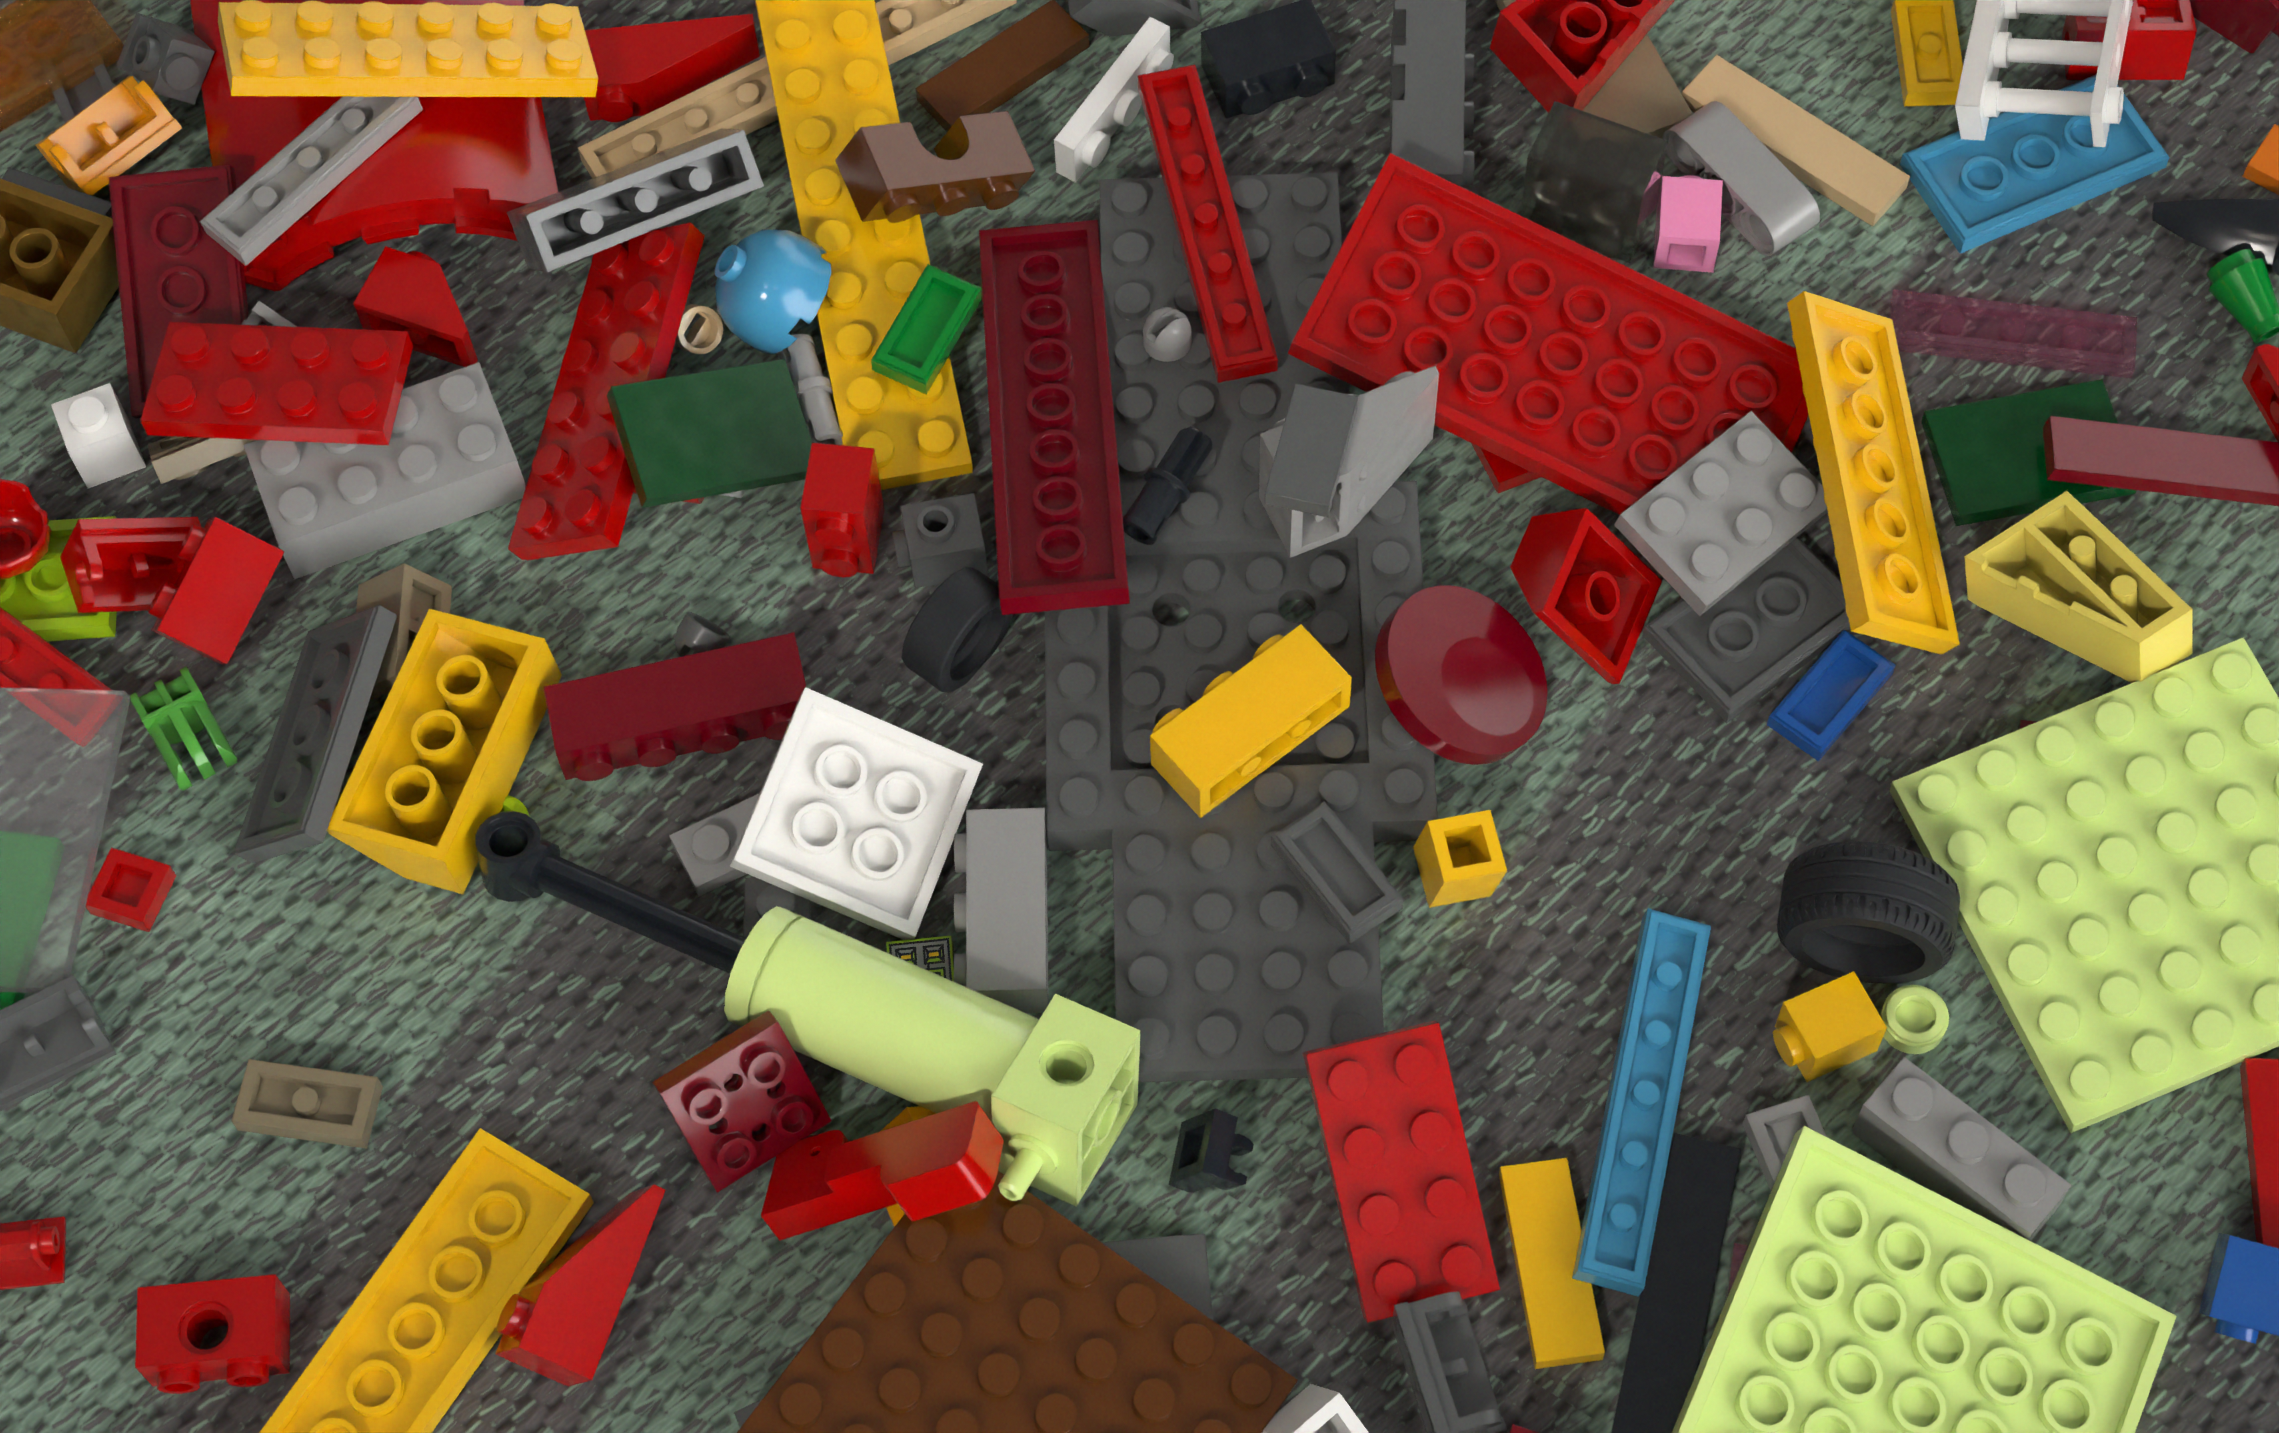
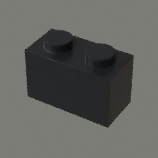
(1268, 58)

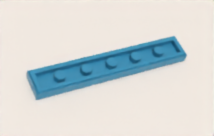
(1642, 1103)

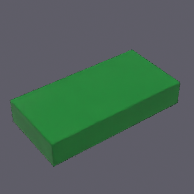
(926, 329)

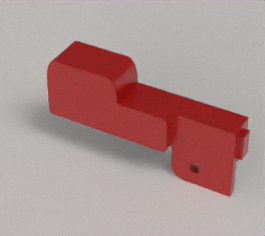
(918, 1165)

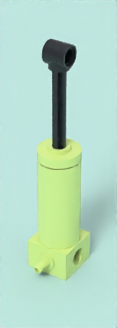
(1047, 1083)

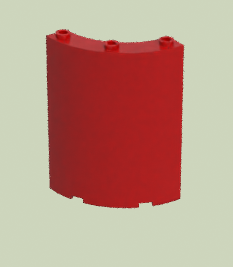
(448, 165)

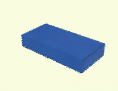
(1831, 695)

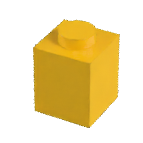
(1459, 858)
(1828, 1027)

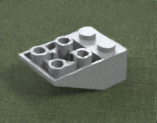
(1386, 437)

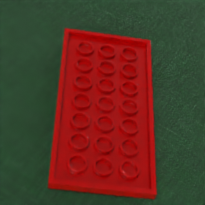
(1539, 341)

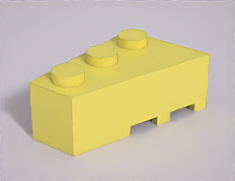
(2081, 591)

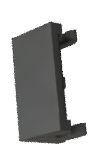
(49, 1040)
(1446, 1366)

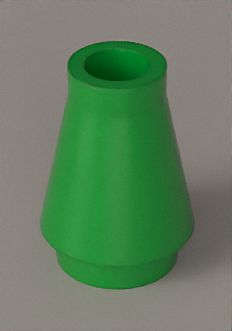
(2246, 293)

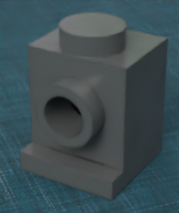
(166, 58)

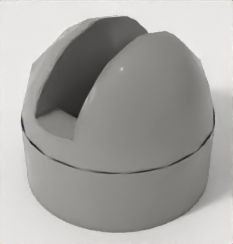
(1173, 340)

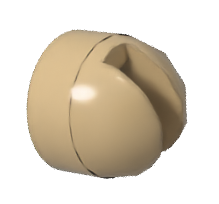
(704, 334)

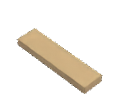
(1802, 142)

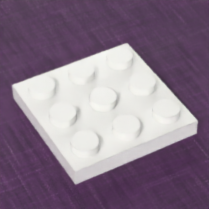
(857, 815)

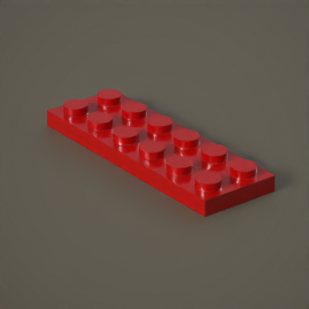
(619, 337)

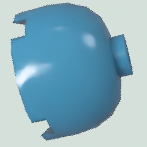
(769, 286)

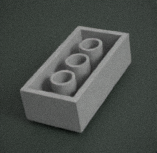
(351, 499)

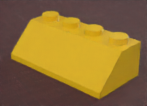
(445, 748)

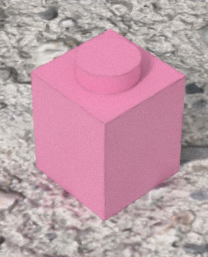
(1688, 223)

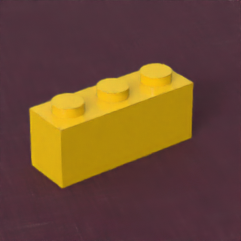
(1249, 719)

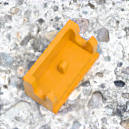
(108, 136)

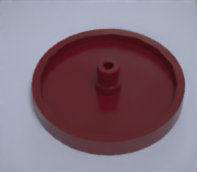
(1461, 675)

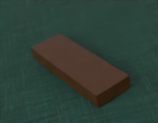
(1004, 65)

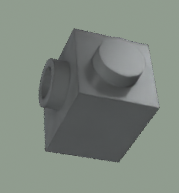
(940, 539)

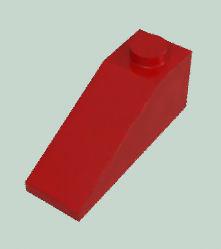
(664, 61)
(571, 1306)

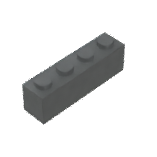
(635, 199)

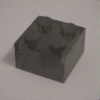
(1593, 181)

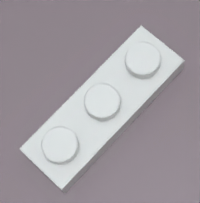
(1112, 101)

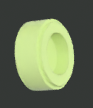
(1914, 1019)

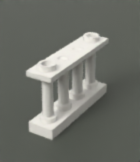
(1994, 48)

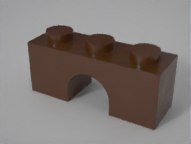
(897, 178)

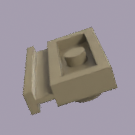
(189, 456)

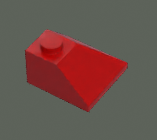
(1586, 587)

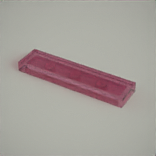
(2014, 333)

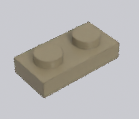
(307, 1103)

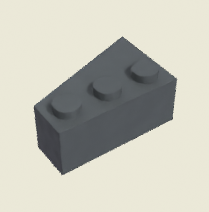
(1429, 88)

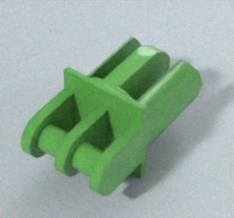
(180, 722)

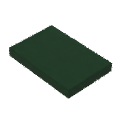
(711, 432)
(1995, 451)

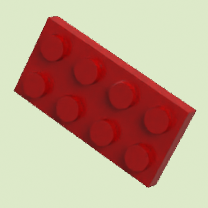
(277, 383)
(1401, 1168)

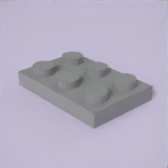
(1724, 513)

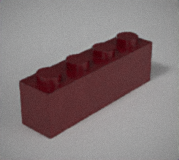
(675, 707)

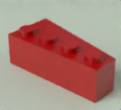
(1570, 46)

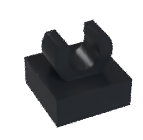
(1205, 1153)

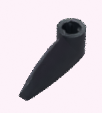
(2225, 225)

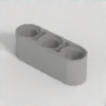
(1757, 189)

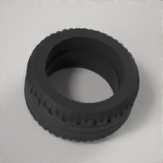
(1868, 912)

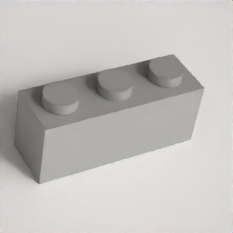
(1004, 906)
(1958, 1152)

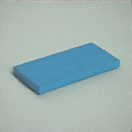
(2027, 169)

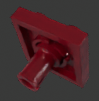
(732, 1084)

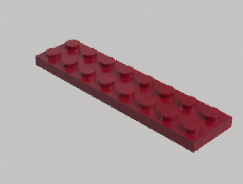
(1051, 419)

